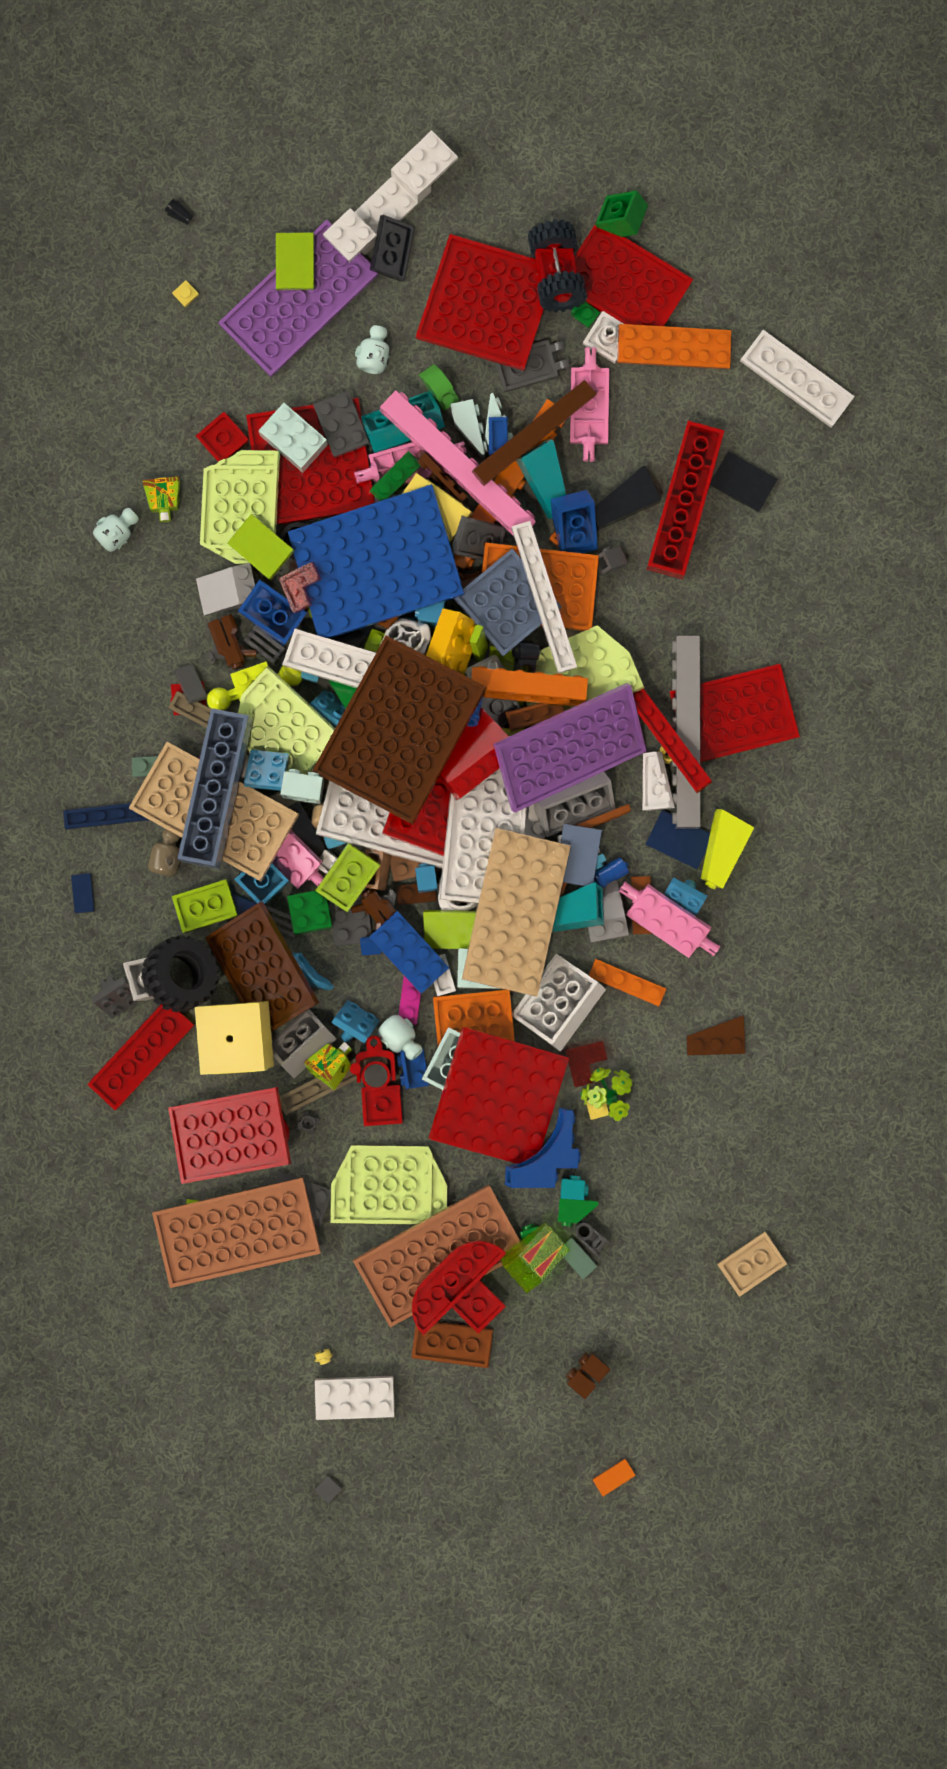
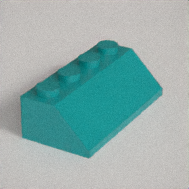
(384, 434)

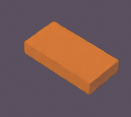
(613, 1477)

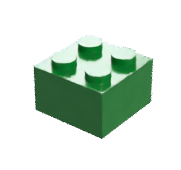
(309, 913)

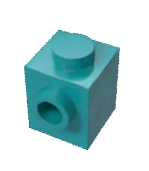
(573, 1188)

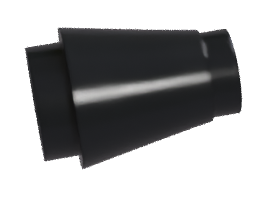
(177, 211)

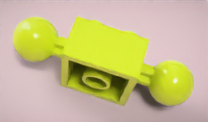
(221, 698)

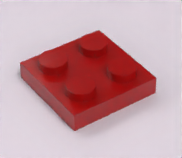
(222, 437)
(381, 1106)

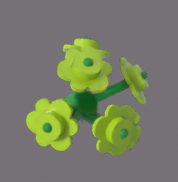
(603, 1095)

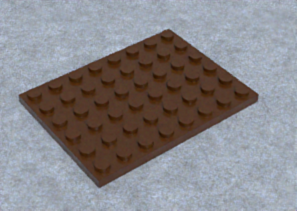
(399, 729)

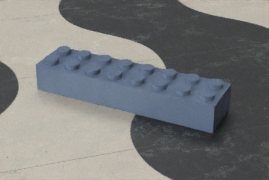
(215, 788)

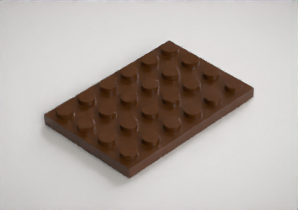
(262, 965)

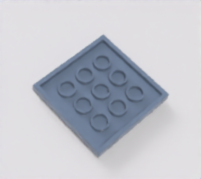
(502, 603)

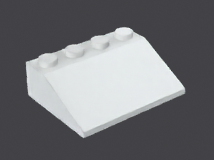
(561, 1003)

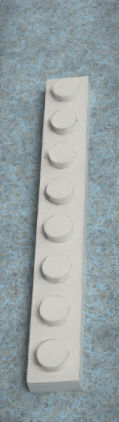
(544, 597)

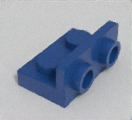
(412, 1070)

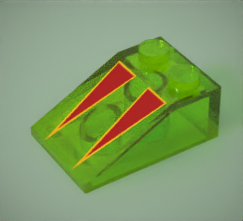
(534, 1257)

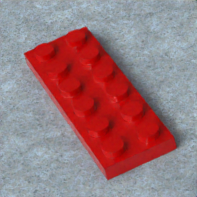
(140, 1056)

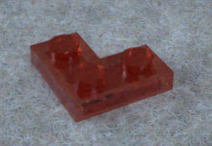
(295, 584)
(581, 1058)

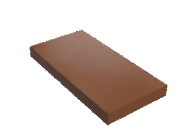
(453, 1345)

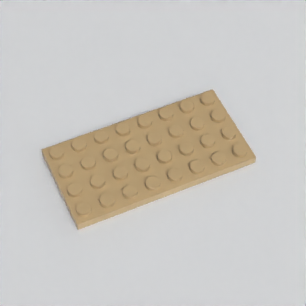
(256, 822)
(516, 912)

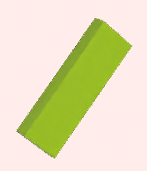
(479, 643)

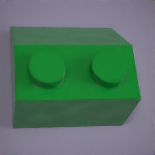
(622, 213)

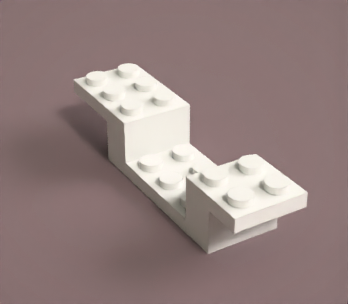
(396, 198)

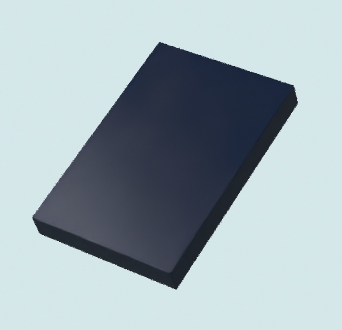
(680, 844)

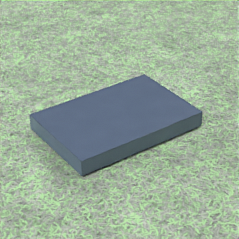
(582, 854)

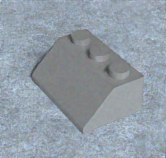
(300, 1042)

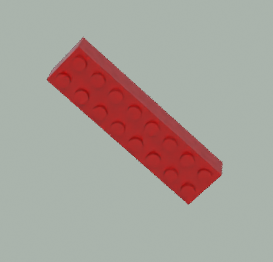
(685, 500)

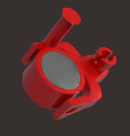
(375, 1074)

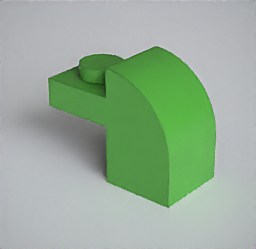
(439, 386)

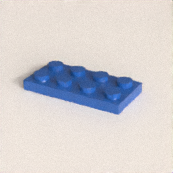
(409, 952)

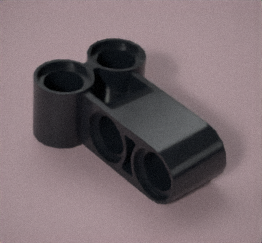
(526, 654)

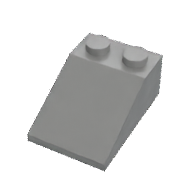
(225, 588)
(614, 917)

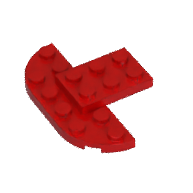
(458, 1286)

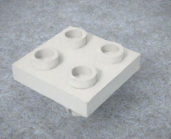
(604, 337)

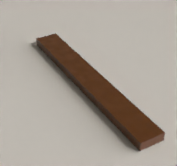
(534, 433)

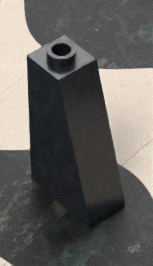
(628, 499)

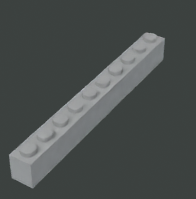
(686, 725)

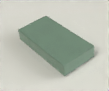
(579, 1259)

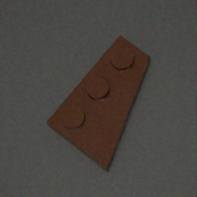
(437, 475)
(719, 1039)

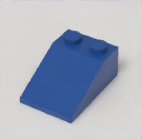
(575, 522)
(271, 612)

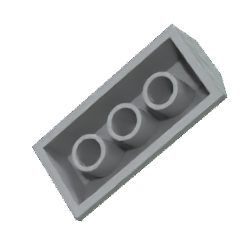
(576, 804)

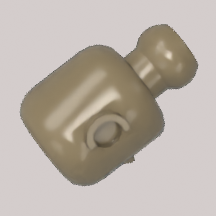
(164, 855)

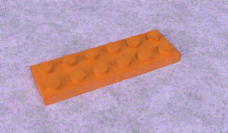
(674, 346)

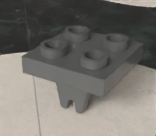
(114, 996)

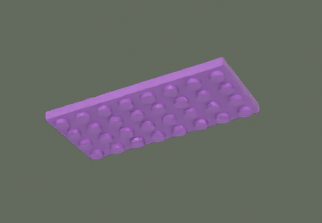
(279, 323)
(570, 747)

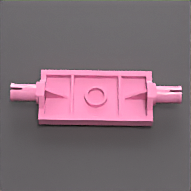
(590, 422)
(384, 460)
(298, 862)
(668, 920)

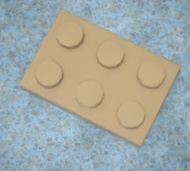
(751, 1264)

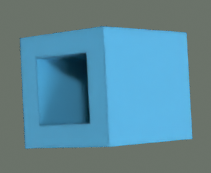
(426, 878)

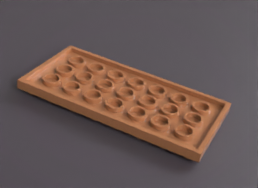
(236, 1232)
(402, 1262)

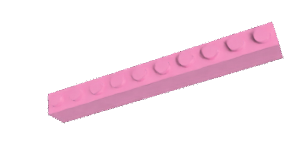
(453, 461)

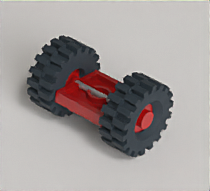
(554, 250)

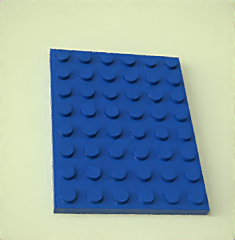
(378, 562)

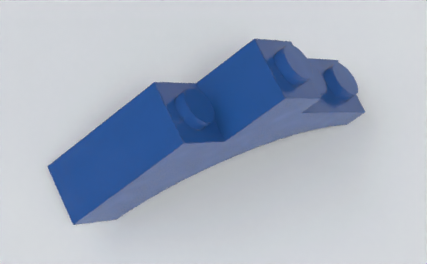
(557, 1153)

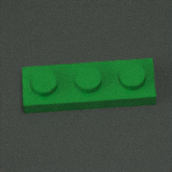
(395, 477)

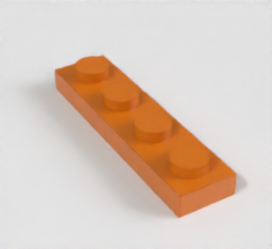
(627, 982)

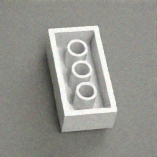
(354, 1397)

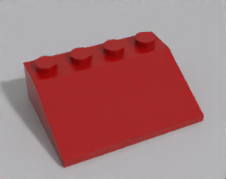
(473, 757)

